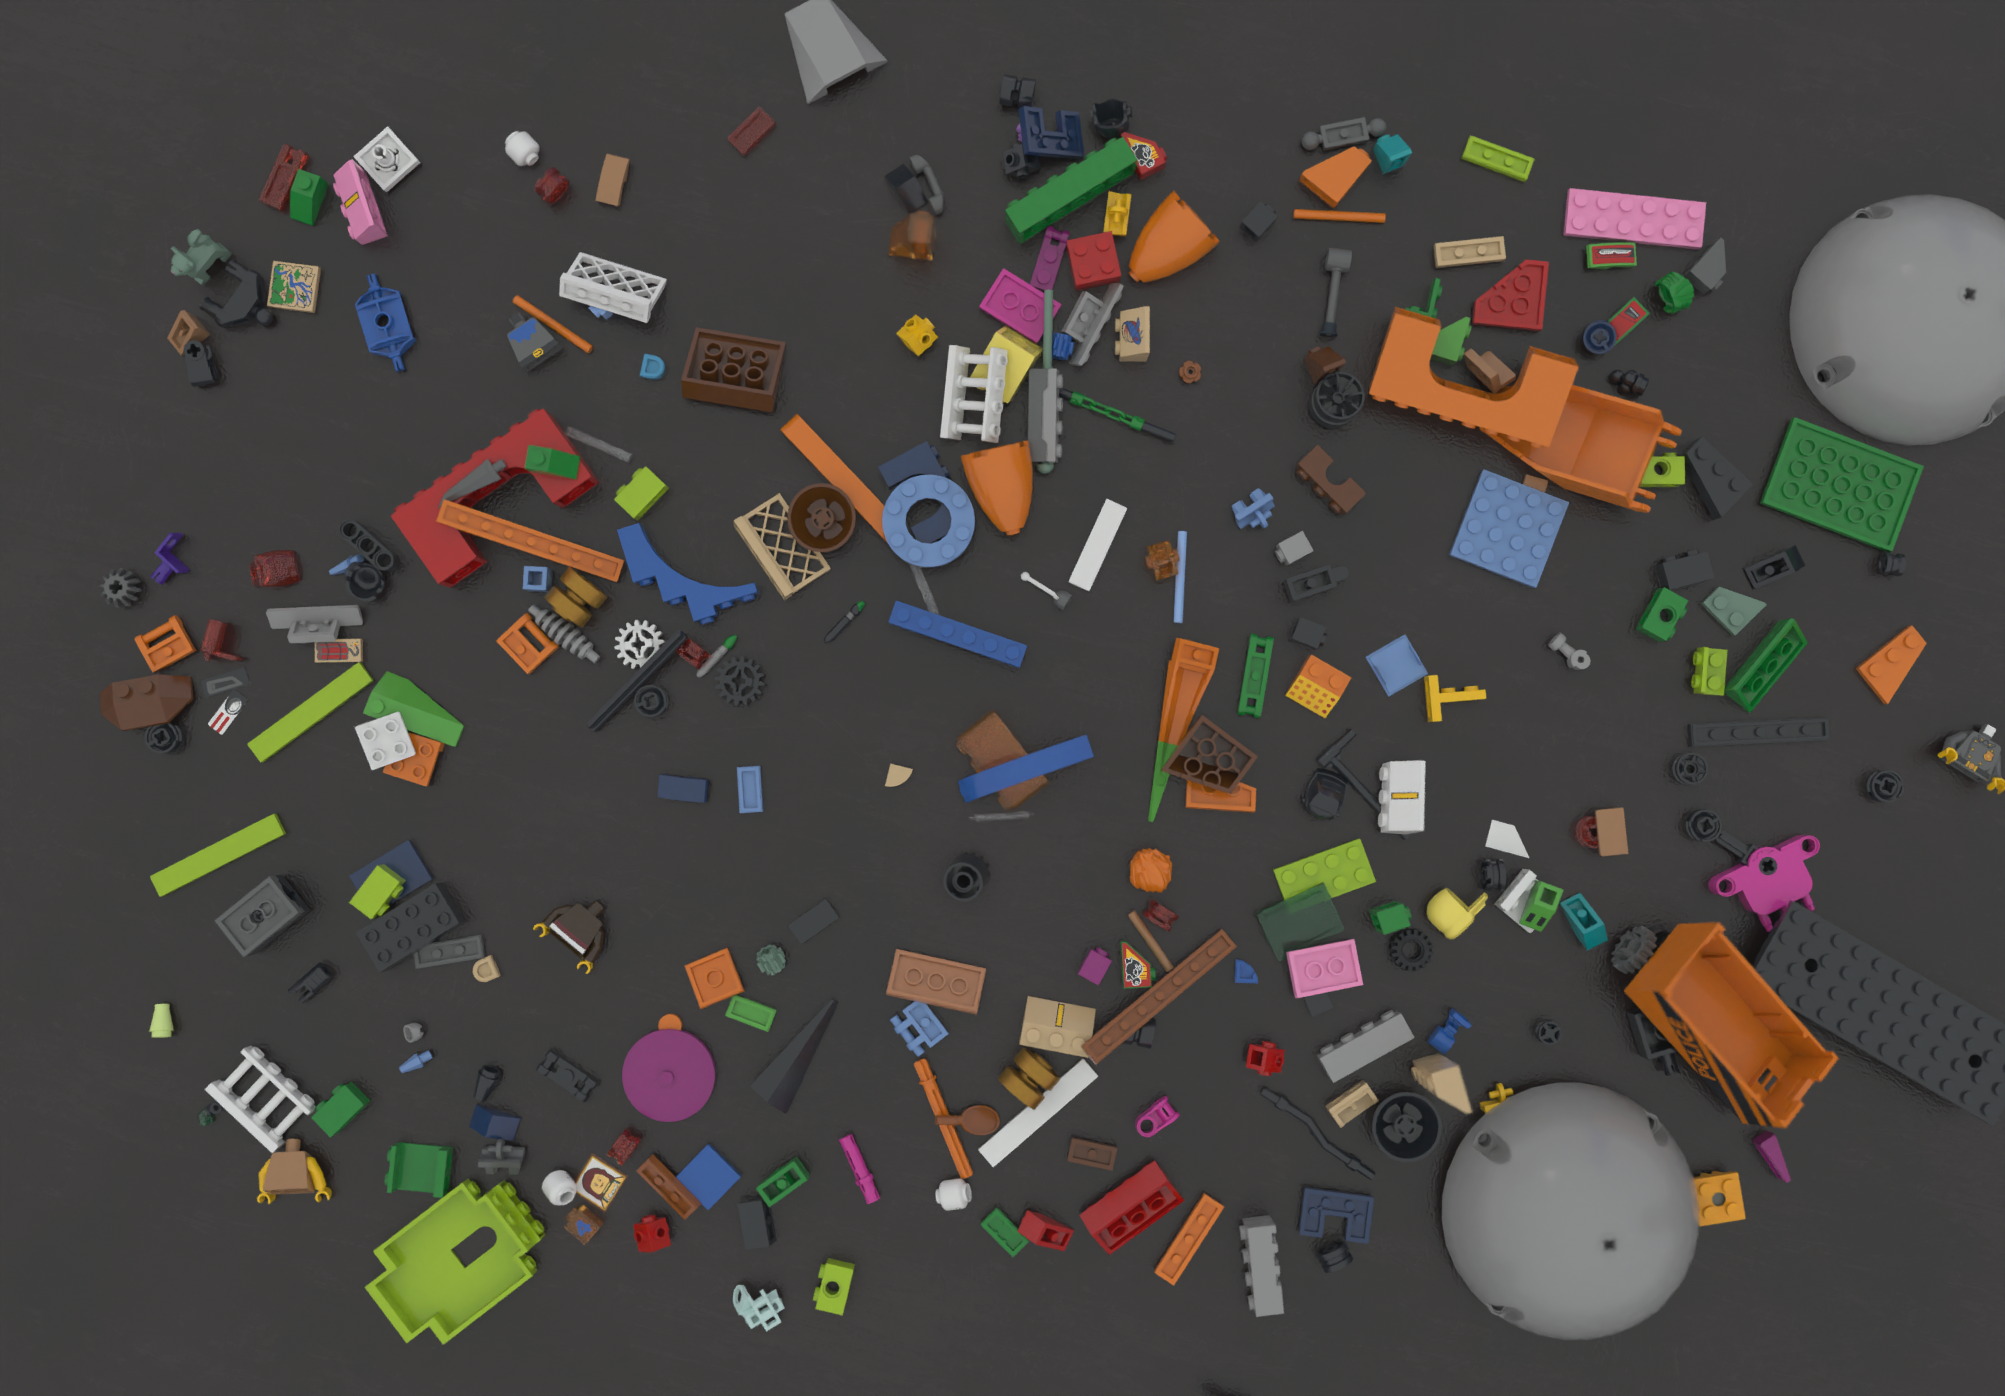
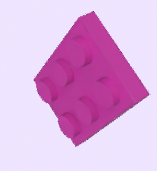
(1017, 305)

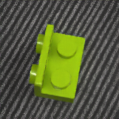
(1709, 671)

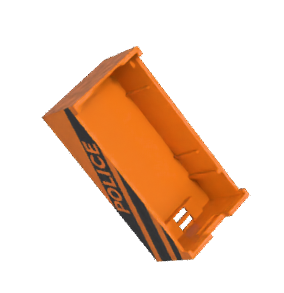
(1729, 1024)

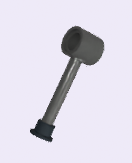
(1337, 262)

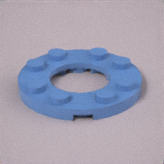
(939, 552)

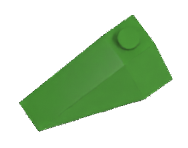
(416, 708)

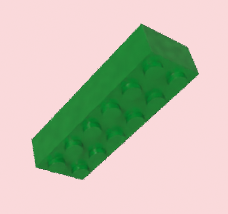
(1070, 190)

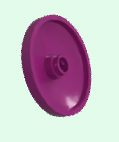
(669, 1075)

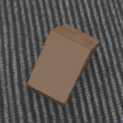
(186, 328)

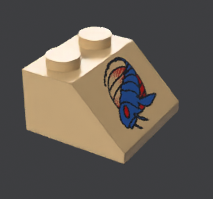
(1133, 334)

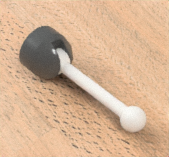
(1060, 598)

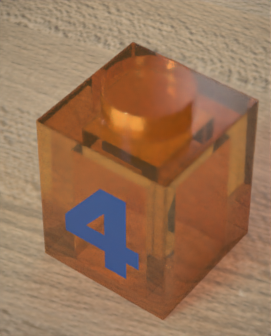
(583, 1224)

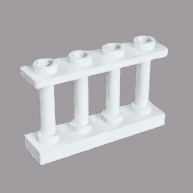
(955, 392)
(254, 1121)

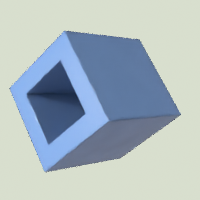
(537, 579)

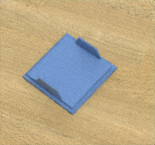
(1396, 665)

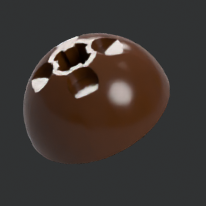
(809, 515)

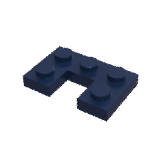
(1060, 144)
(1322, 1202)

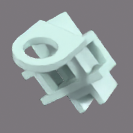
(749, 1308)

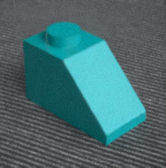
(1391, 152)
(1584, 921)

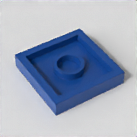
(708, 1176)

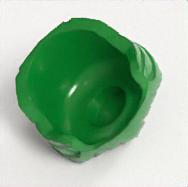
(1675, 292)

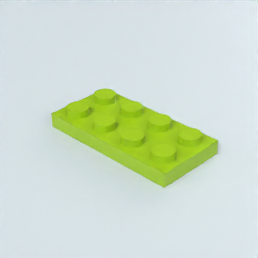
(1339, 868)

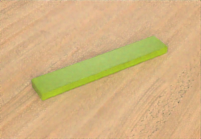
(310, 712)
(218, 855)

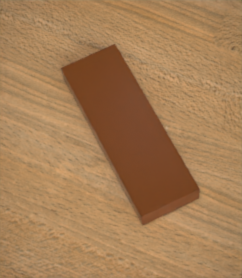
(668, 1187)

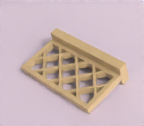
(764, 556)

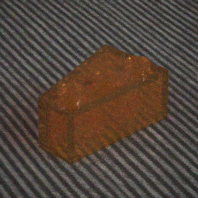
(913, 237)

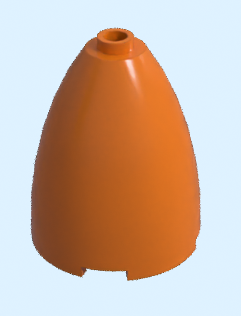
(1170, 241)
(1002, 483)

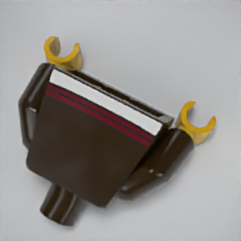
(577, 930)

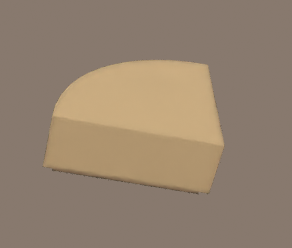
(897, 775)

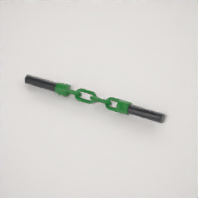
(1136, 422)

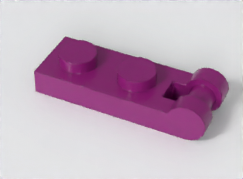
(1049, 259)

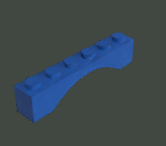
(957, 634)

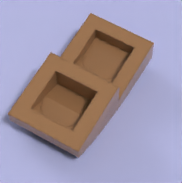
(612, 179)

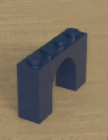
(916, 462)

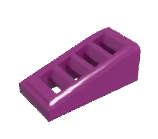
(1771, 1152)

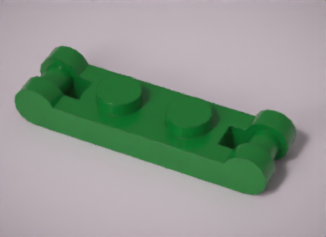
(1255, 675)

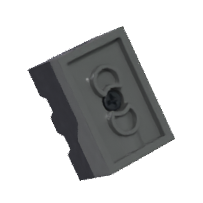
(262, 915)

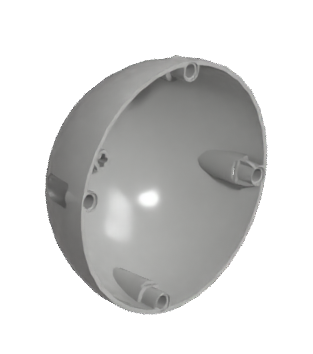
(1893, 321)
(1561, 1181)

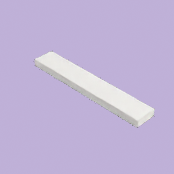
(1030, 1120)

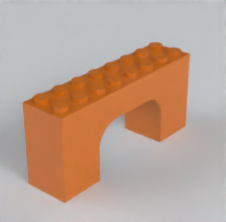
(1523, 412)

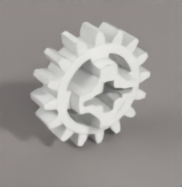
(630, 645)

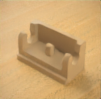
(1351, 1103)

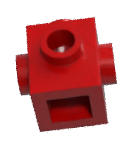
(1265, 1058)
(651, 1234)

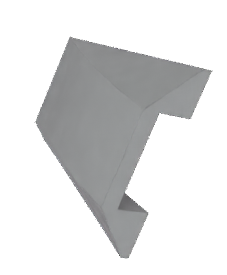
(827, 46)

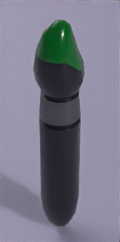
(845, 620)

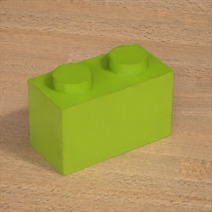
(640, 493)
(378, 891)

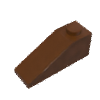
(1323, 362)

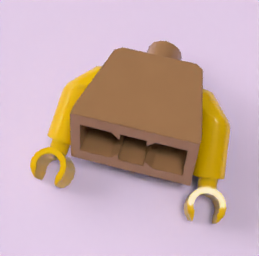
(291, 1174)

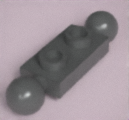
(1344, 133)

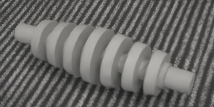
(564, 633)

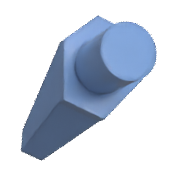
(341, 567)
(415, 1062)

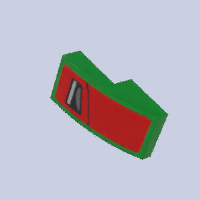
(1628, 318)

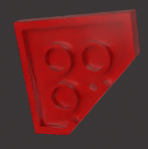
(1516, 299)

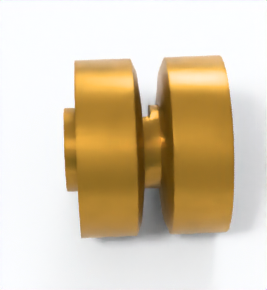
(571, 602)
(1033, 1072)

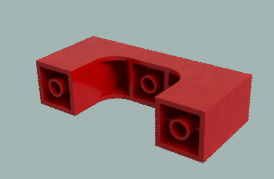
(452, 552)

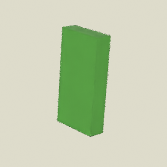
(751, 1012)

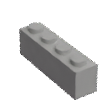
(1364, 1046)

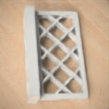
(610, 296)

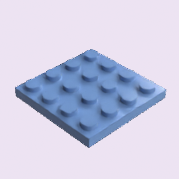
(1509, 528)

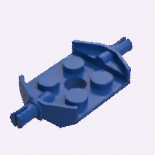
(393, 338)

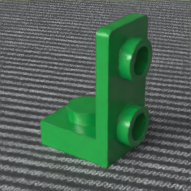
(1435, 293)

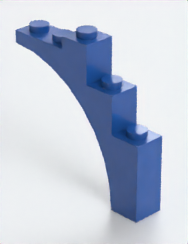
(702, 599)

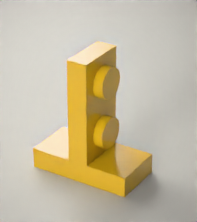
(1434, 698)

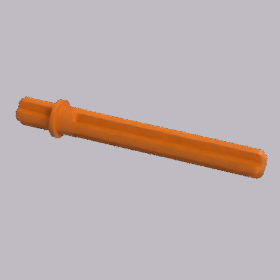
(938, 1106)

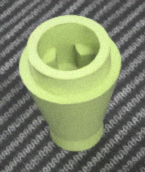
(161, 1022)

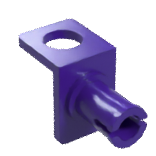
(169, 561)

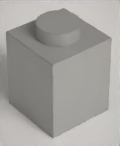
(1293, 548)

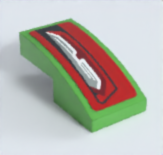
(1611, 255)

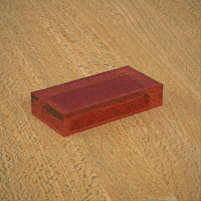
(751, 131)

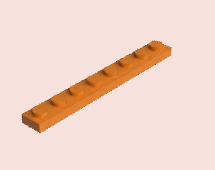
(529, 540)

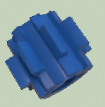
(1061, 346)

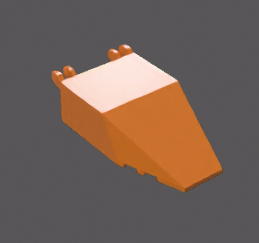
(1598, 447)

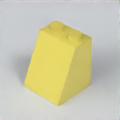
(1021, 356)

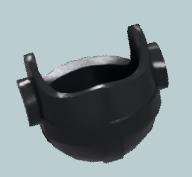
(1111, 117)

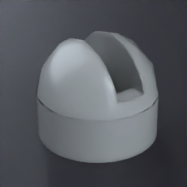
(412, 1032)

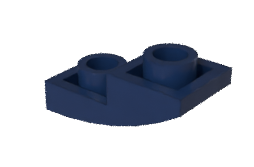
(682, 788)

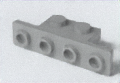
(1088, 319)
(314, 623)

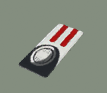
(227, 712)

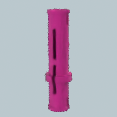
(861, 1173)

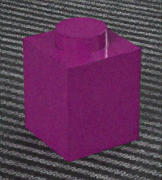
(1095, 965)

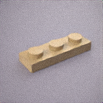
(1469, 252)

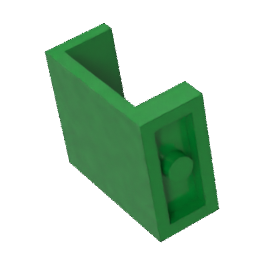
(419, 1168)

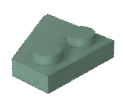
(1732, 609)

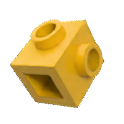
(917, 334)

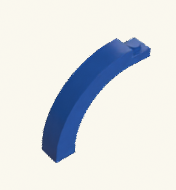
(1025, 768)

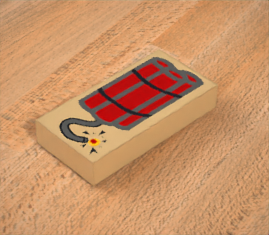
(339, 651)

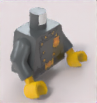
(1975, 756)

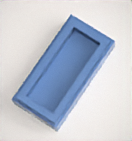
(750, 789)

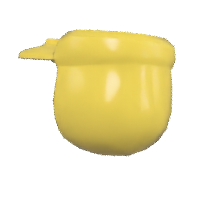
(1451, 914)

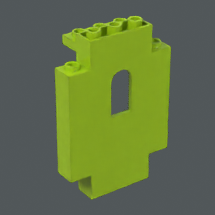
(429, 1282)

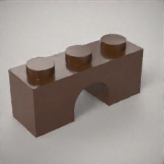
(1341, 496)

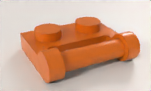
(522, 649)
(168, 650)

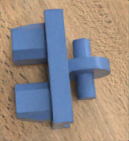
(1256, 512)

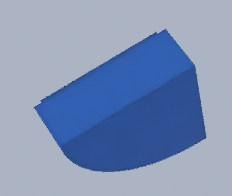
(1244, 972)

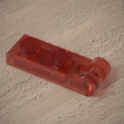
(282, 177)

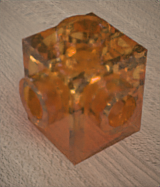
(1162, 560)

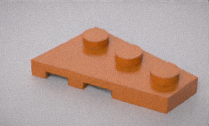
(1891, 663)
(1204, 797)

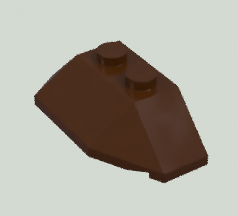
(145, 700)

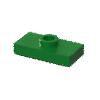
(1004, 1231)

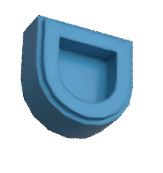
(652, 367)

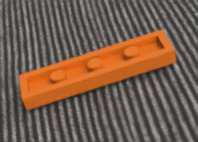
(1188, 1239)

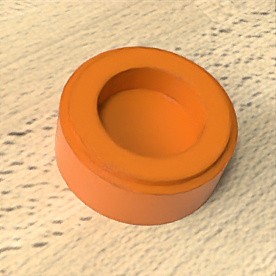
(670, 1021)

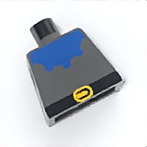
(531, 342)

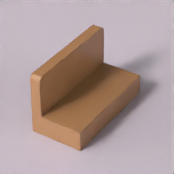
(1489, 369)
(1611, 831)

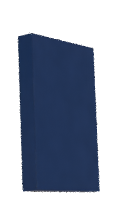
(403, 861)

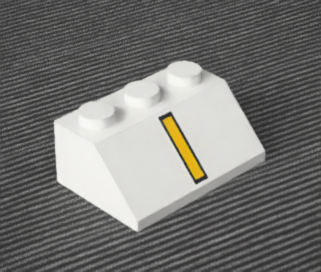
(1402, 797)

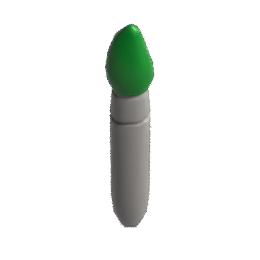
(717, 655)

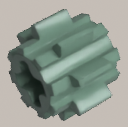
(771, 959)

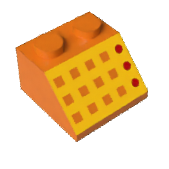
(1318, 686)

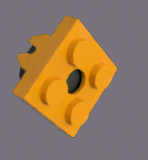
(1719, 1197)

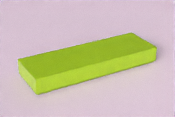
(1497, 158)

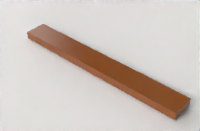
(1158, 997)

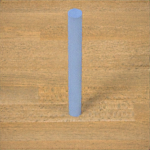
(1180, 578)

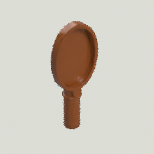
(975, 1120)

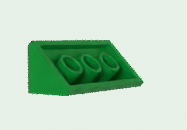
(1766, 664)

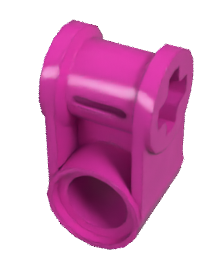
(1157, 1116)

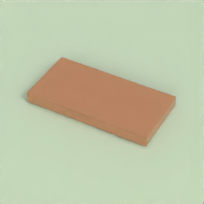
(936, 981)

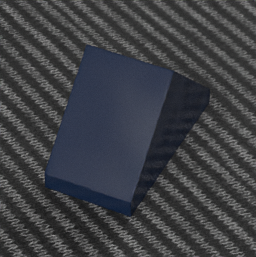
(494, 1123)

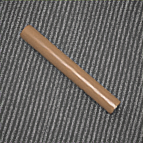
(1151, 942)

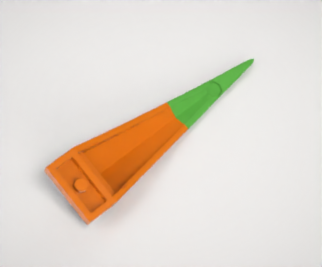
(1185, 684)

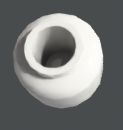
(522, 148)
(559, 1187)
(953, 1194)

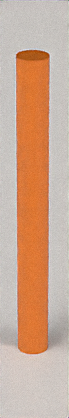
(1339, 215)
(550, 322)

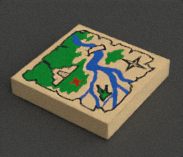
(294, 287)

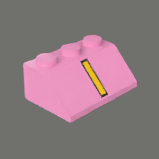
(358, 203)

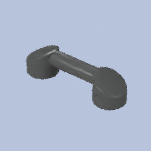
(921, 165)

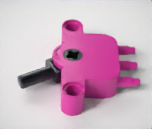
(1771, 888)

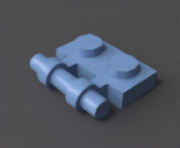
(926, 1024)

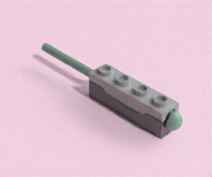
(1045, 401)

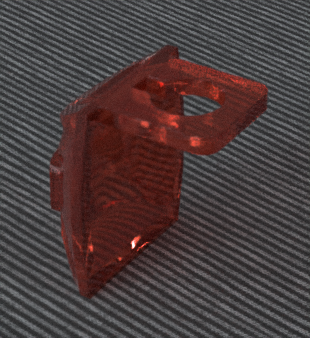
(274, 569)

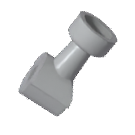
(1576, 658)

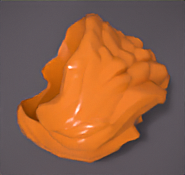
(1150, 870)

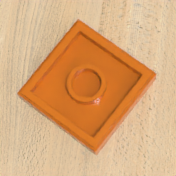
(714, 978)

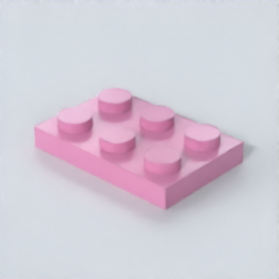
(1324, 968)

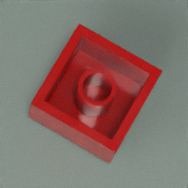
(1093, 261)

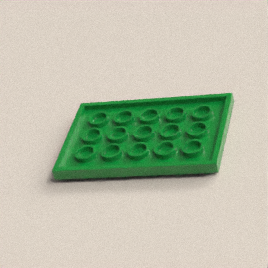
(1841, 484)

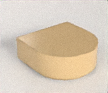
(486, 969)

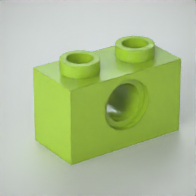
(1672, 471)
(841, 1273)

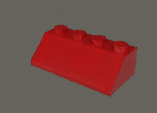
(1131, 1207)

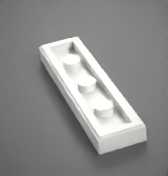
(1097, 545)

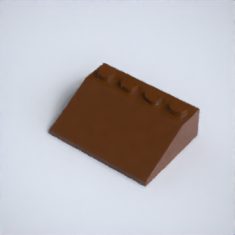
(733, 369)

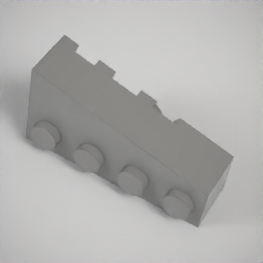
(1262, 1265)

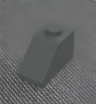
(1709, 268)

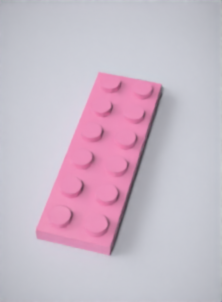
(1634, 218)

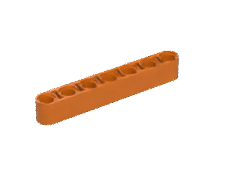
(835, 471)

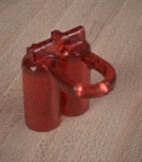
(213, 641)

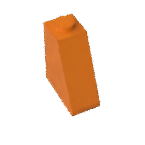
(1336, 175)

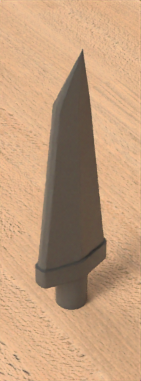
(478, 478)

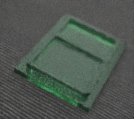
(1300, 921)

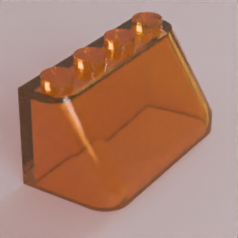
(991, 745)

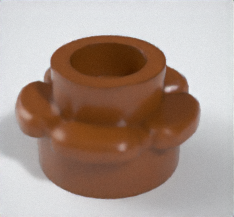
(1189, 378)

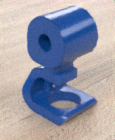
(1443, 1037)

